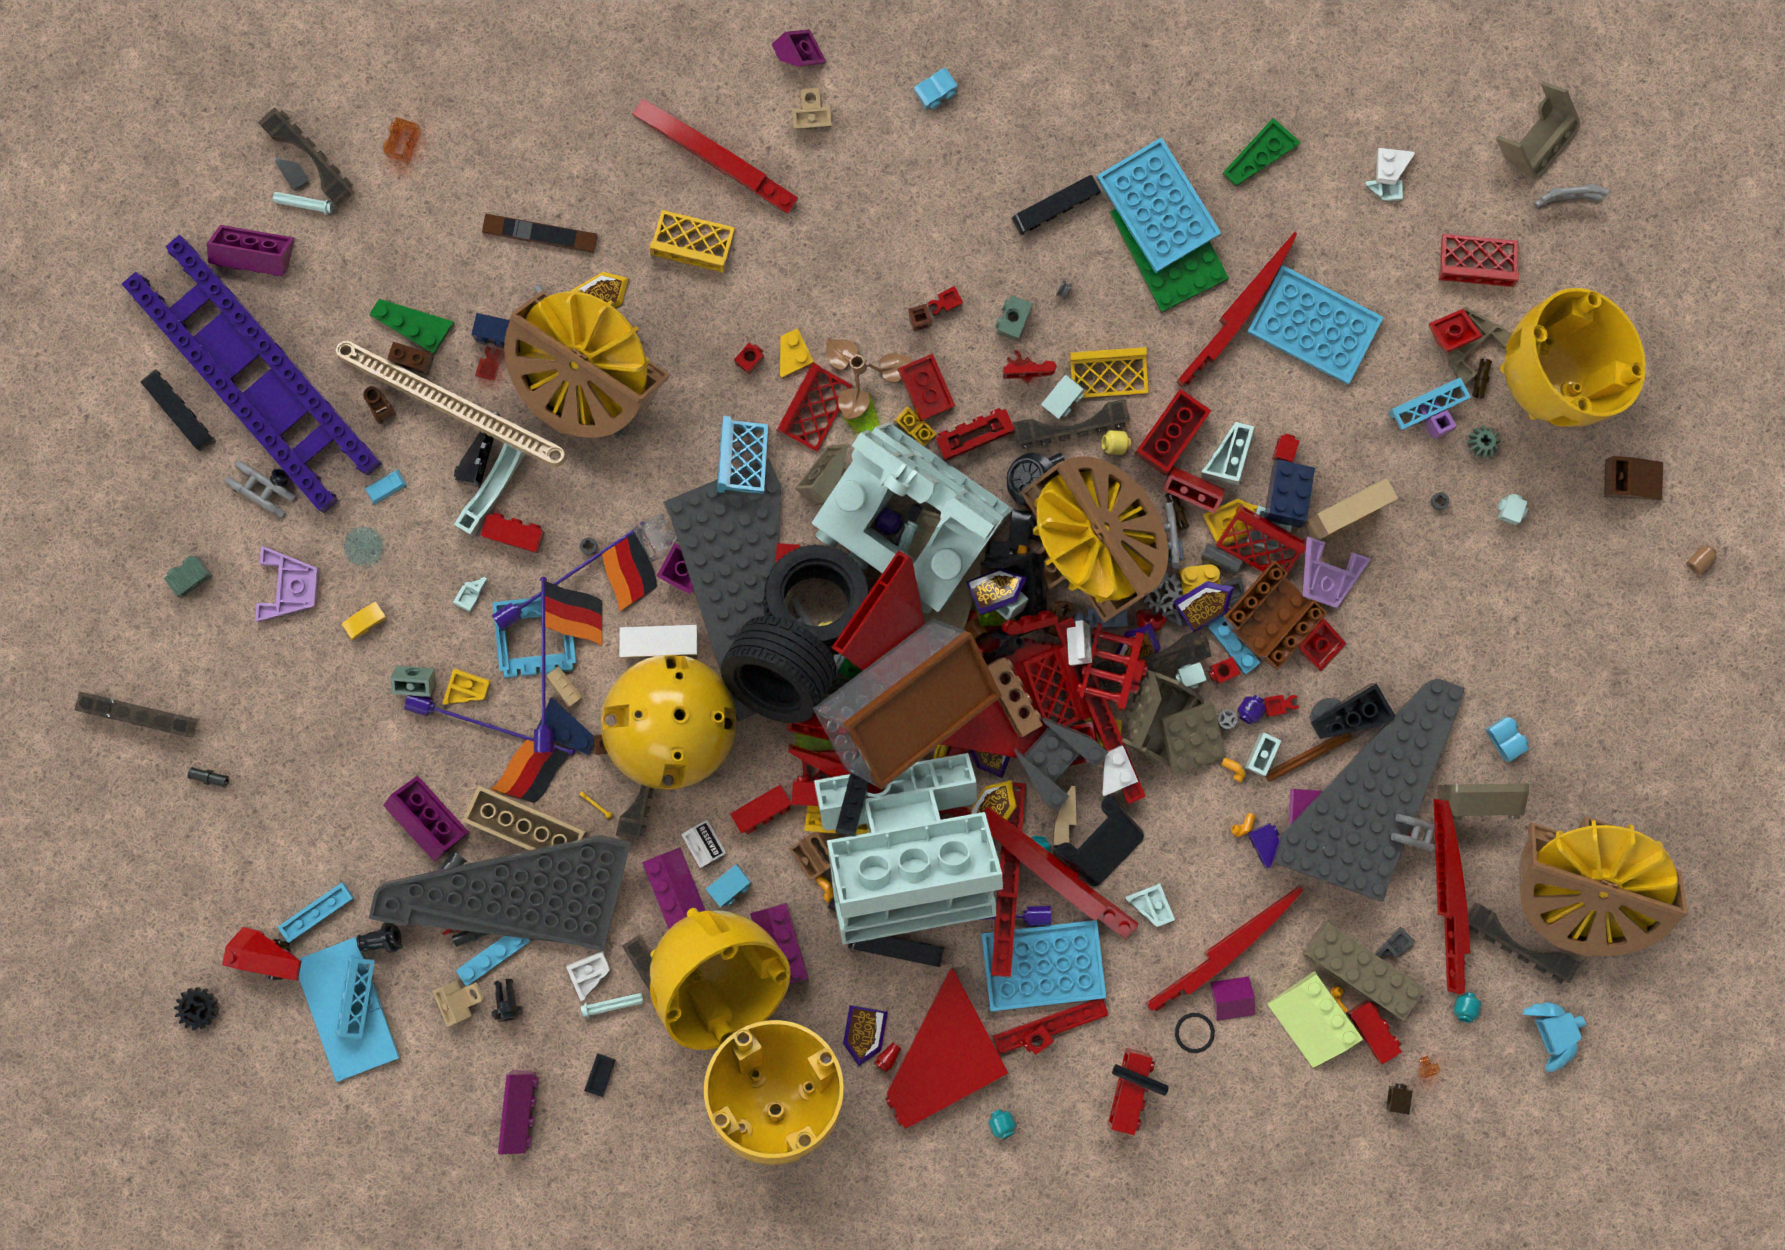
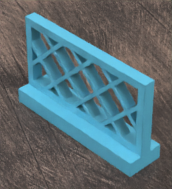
(726, 458)

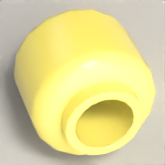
(1115, 442)

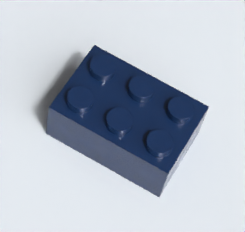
(1289, 493)

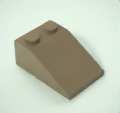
(823, 475)

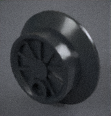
(1024, 472)

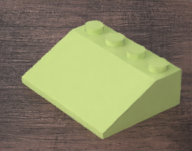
(1315, 1020)

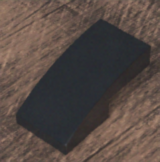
(1019, 529)

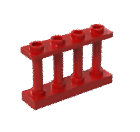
(1128, 661)

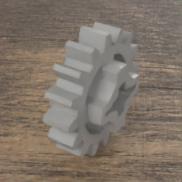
(1169, 594)

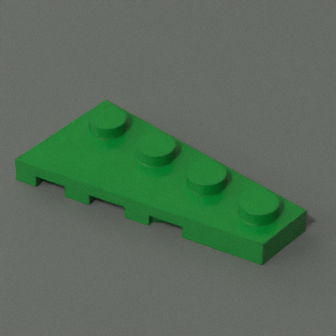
(1263, 150)
(415, 325)

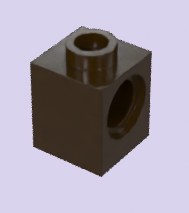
(1399, 1099)

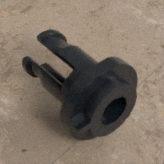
(387, 937)
(506, 1010)

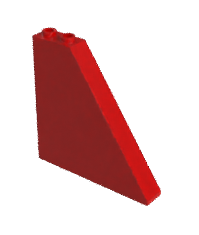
(885, 616)
(991, 728)
(946, 1058)

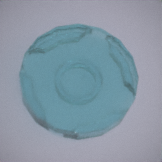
(363, 545)

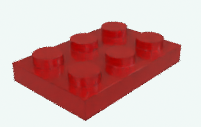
(926, 387)

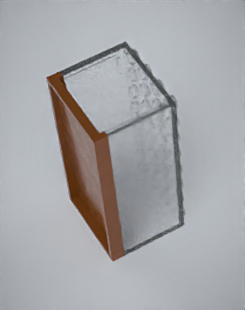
(907, 702)

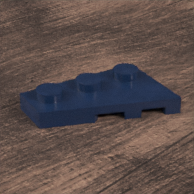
(567, 729)

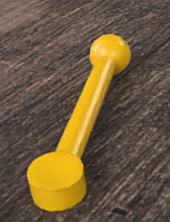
(608, 815)

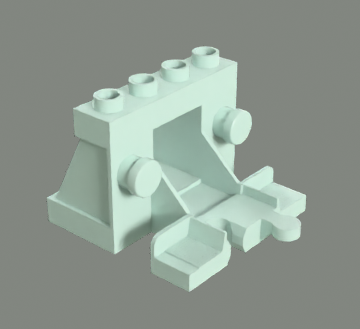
(893, 463)
(911, 864)

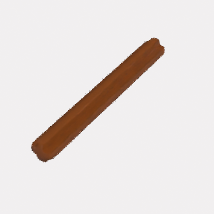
(1307, 756)

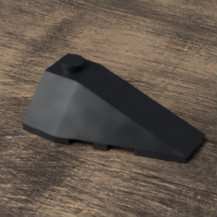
(474, 462)
(1357, 712)

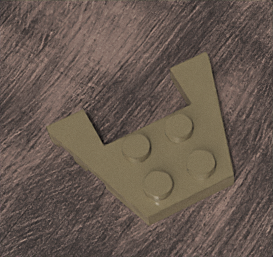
(1486, 328)

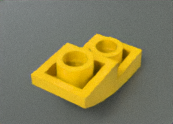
(914, 427)
(362, 620)

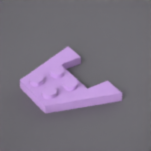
(1327, 582)
(295, 586)

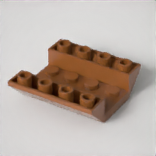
(1273, 617)

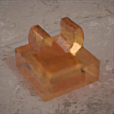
(1427, 1069)

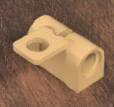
(811, 114)
(455, 1002)

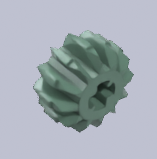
(1480, 447)

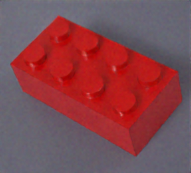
(1172, 432)
(1129, 1096)

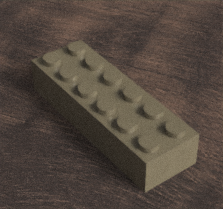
(1363, 970)

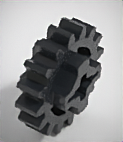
(193, 1000)

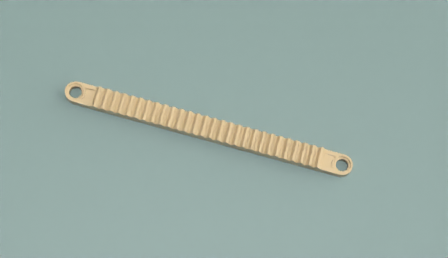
(451, 404)

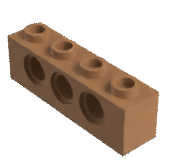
(1032, 719)

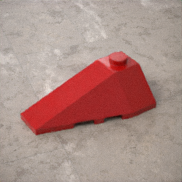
(258, 954)

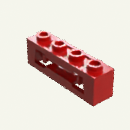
(1003, 422)

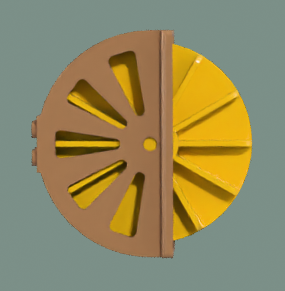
(579, 363)
(1098, 533)
(1599, 888)

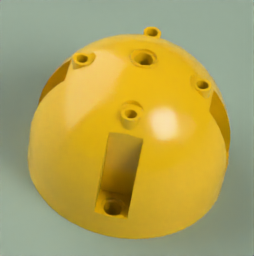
(1574, 359)
(646, 745)
(715, 977)
(787, 1063)

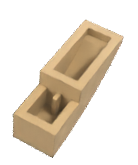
(1065, 816)

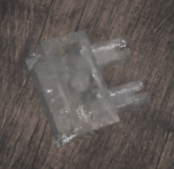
(655, 537)

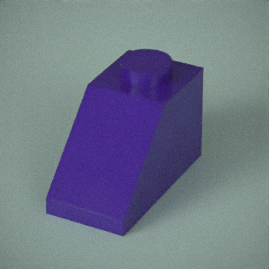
(1265, 843)

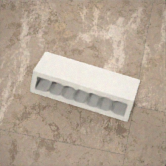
(658, 640)

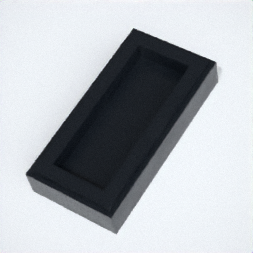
(600, 1075)

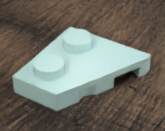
(1153, 904)

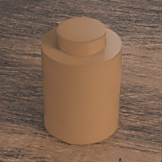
(1702, 559)

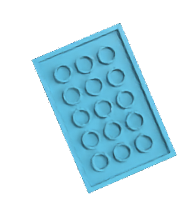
(1158, 205)
(1315, 324)
(1048, 966)

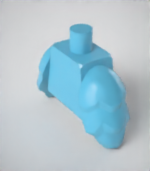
(1558, 1032)

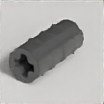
(1221, 559)

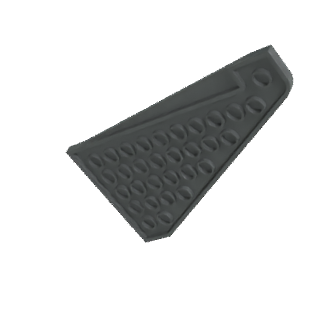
(728, 554)
(1350, 823)
(535, 894)

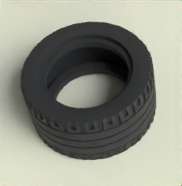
(816, 562)
(778, 669)

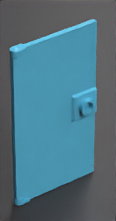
(322, 984)

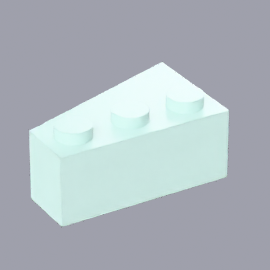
(1230, 458)

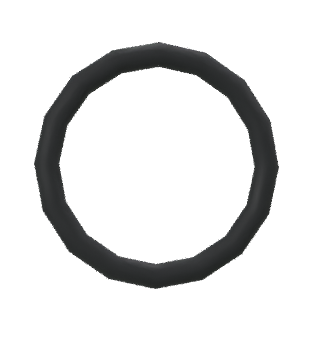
(1178, 1038)

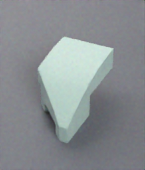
(1387, 192)
(469, 594)

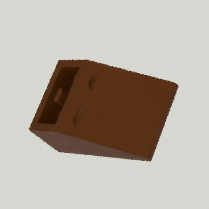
(1633, 478)

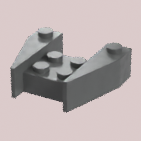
(1053, 754)

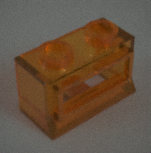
(395, 131)

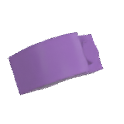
(1438, 424)

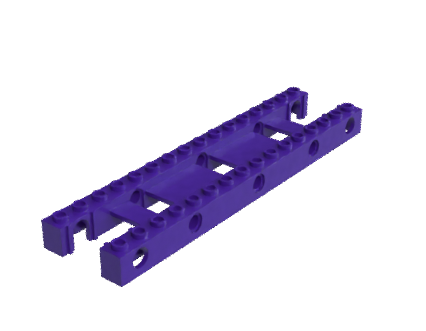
(275, 398)

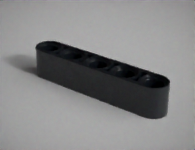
(1055, 204)
(176, 410)
(902, 949)

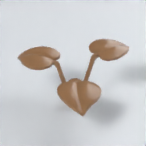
(856, 402)

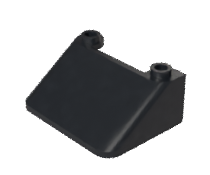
(1105, 846)

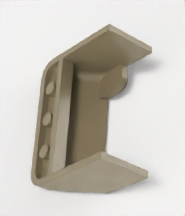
(1547, 137)
(1175, 699)
(1485, 799)

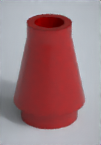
(887, 1058)

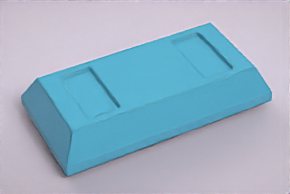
(385, 487)

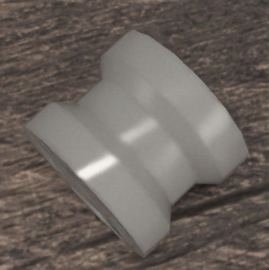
(1229, 718)

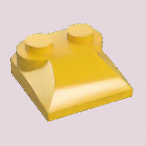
(1196, 575)

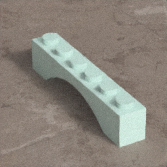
(482, 503)

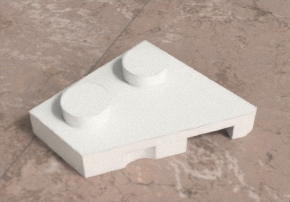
(1391, 164)
(1117, 771)
(588, 972)

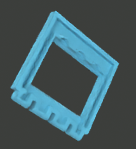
(529, 664)

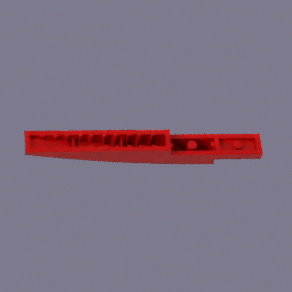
(716, 156)
(1238, 313)
(1101, 715)
(835, 768)
(1058, 875)
(1451, 896)
(1007, 897)
(1225, 951)

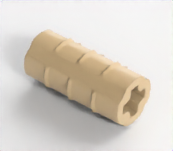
(563, 686)

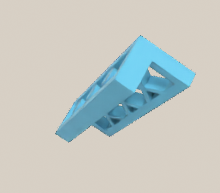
(1425, 398)
(347, 997)

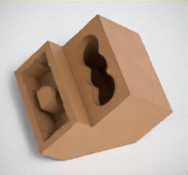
(813, 853)

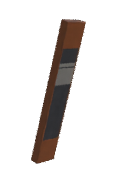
(539, 233)

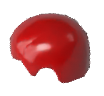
(1146, 617)

